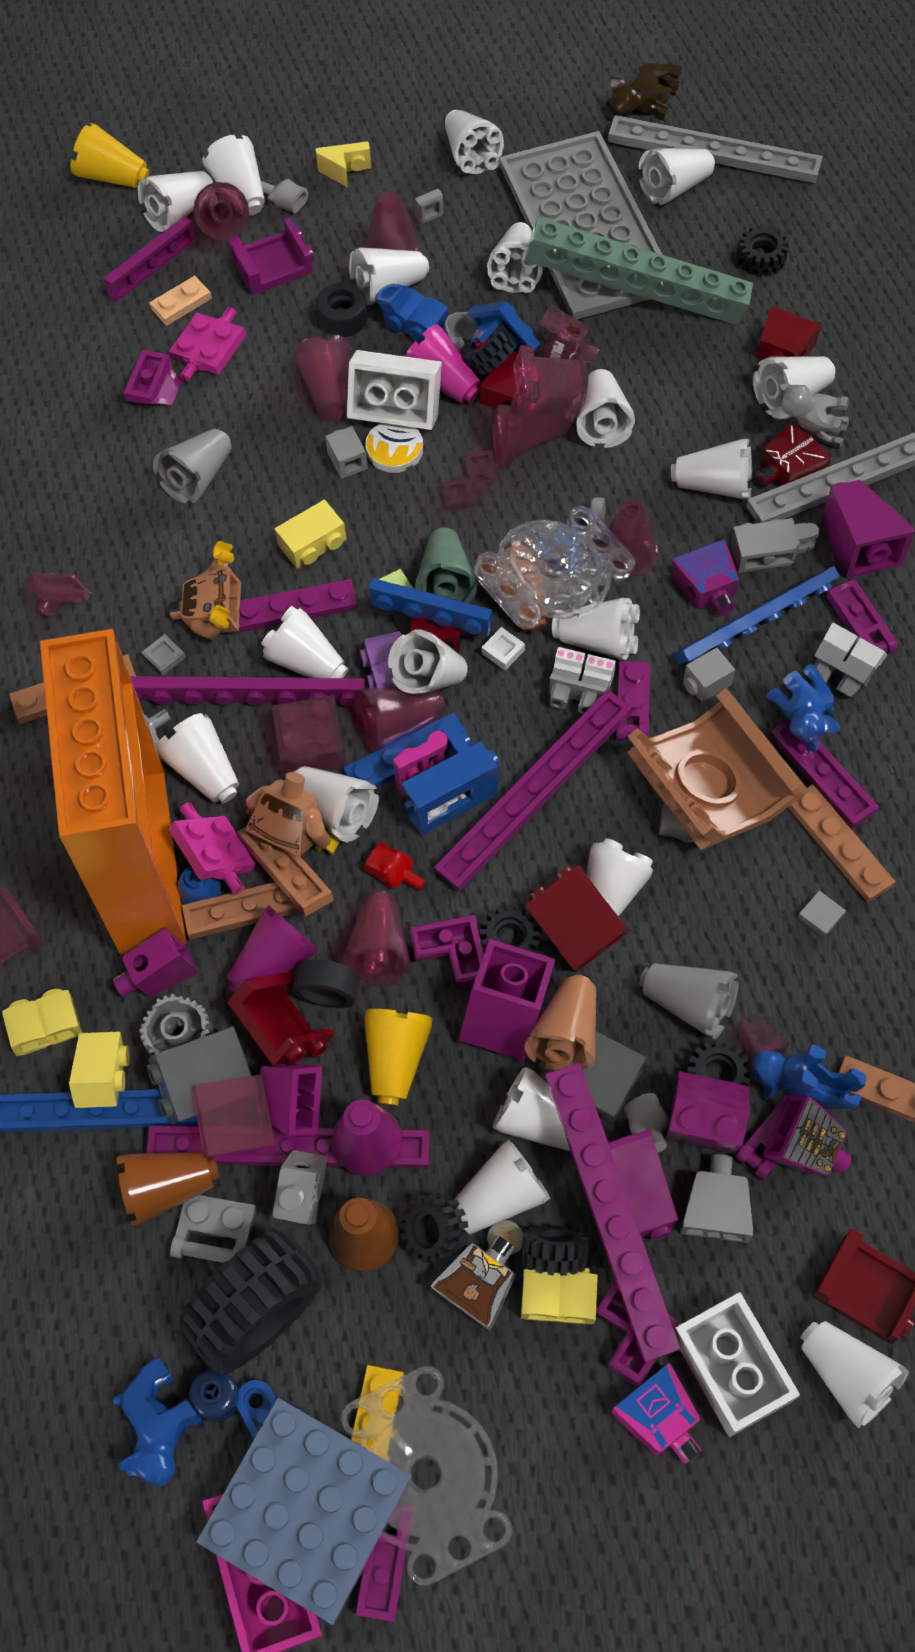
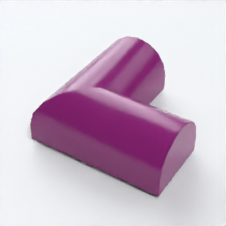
(451, 938)
(627, 1359)

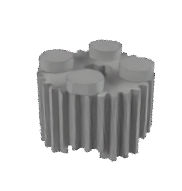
(171, 1016)

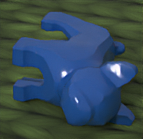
(807, 706)
(805, 1076)
(155, 1425)

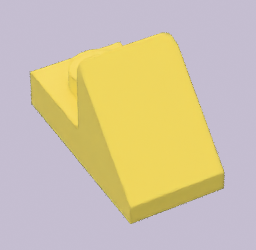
(340, 159)

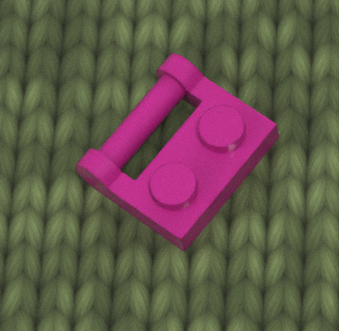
(416, 760)

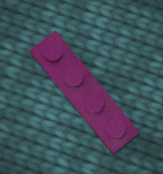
(149, 259)
(315, 601)
(827, 776)

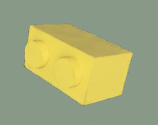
(310, 534)
(98, 1069)

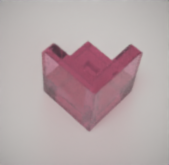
(760, 1037)

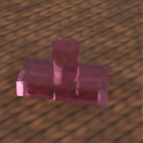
(56, 588)

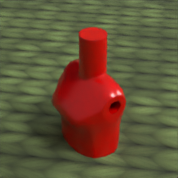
(392, 867)

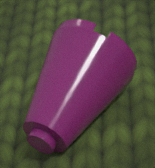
(270, 950)
(366, 1138)

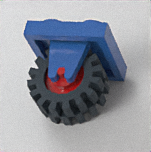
(497, 336)

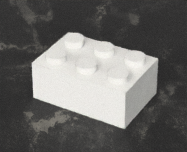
(393, 389)
(735, 1364)

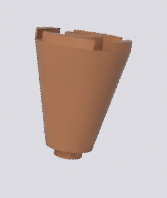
(566, 1027)

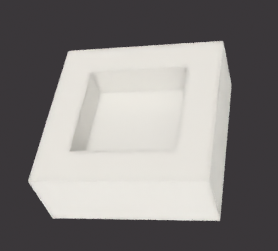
(503, 648)

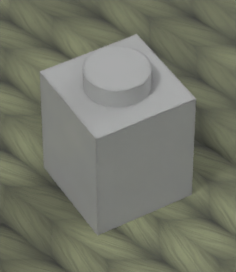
(346, 452)
(708, 675)

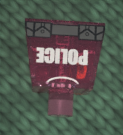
(564, 338)

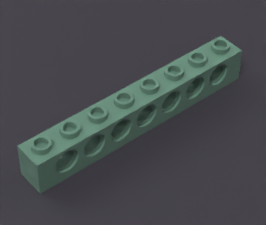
(638, 271)

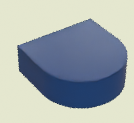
(392, 297)

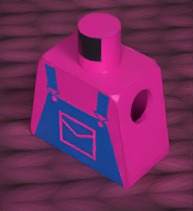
(661, 1415)

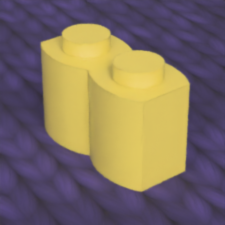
(41, 1022)
(559, 1297)

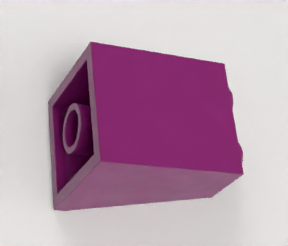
(864, 530)
(506, 999)
(708, 1113)
(645, 1184)

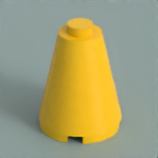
(106, 159)
(394, 1051)

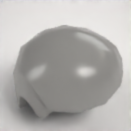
(459, 329)

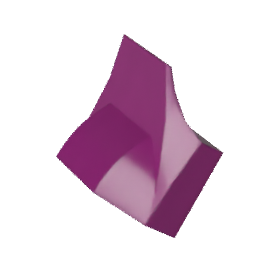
(152, 380)

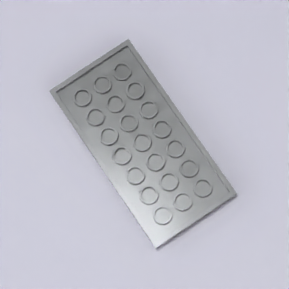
(583, 189)

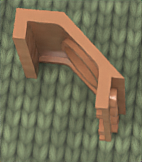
(717, 773)

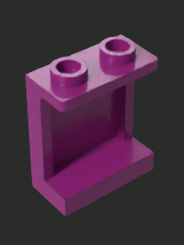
(272, 259)

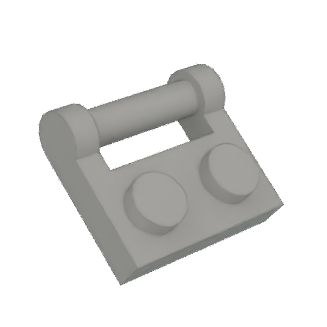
(216, 1219)

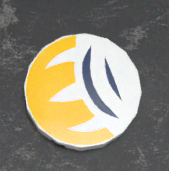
(394, 447)

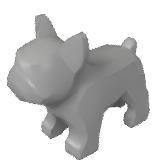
(813, 413)

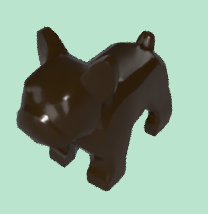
(647, 88)

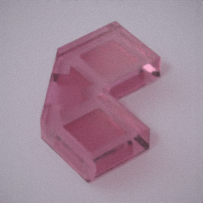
(469, 491)

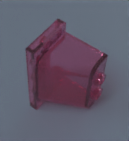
(543, 404)

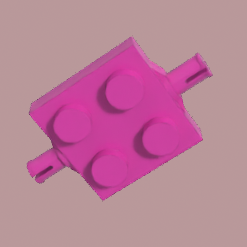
(207, 344)
(212, 847)

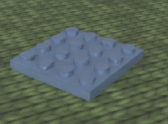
(305, 1510)

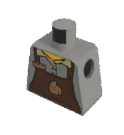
(478, 1281)

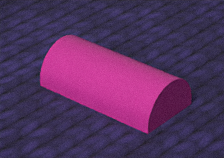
(260, 1614)

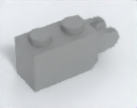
(771, 543)

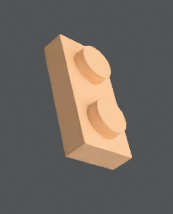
(180, 300)

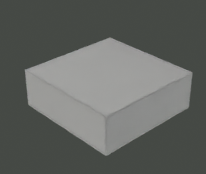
(429, 206)
(163, 654)
(821, 914)

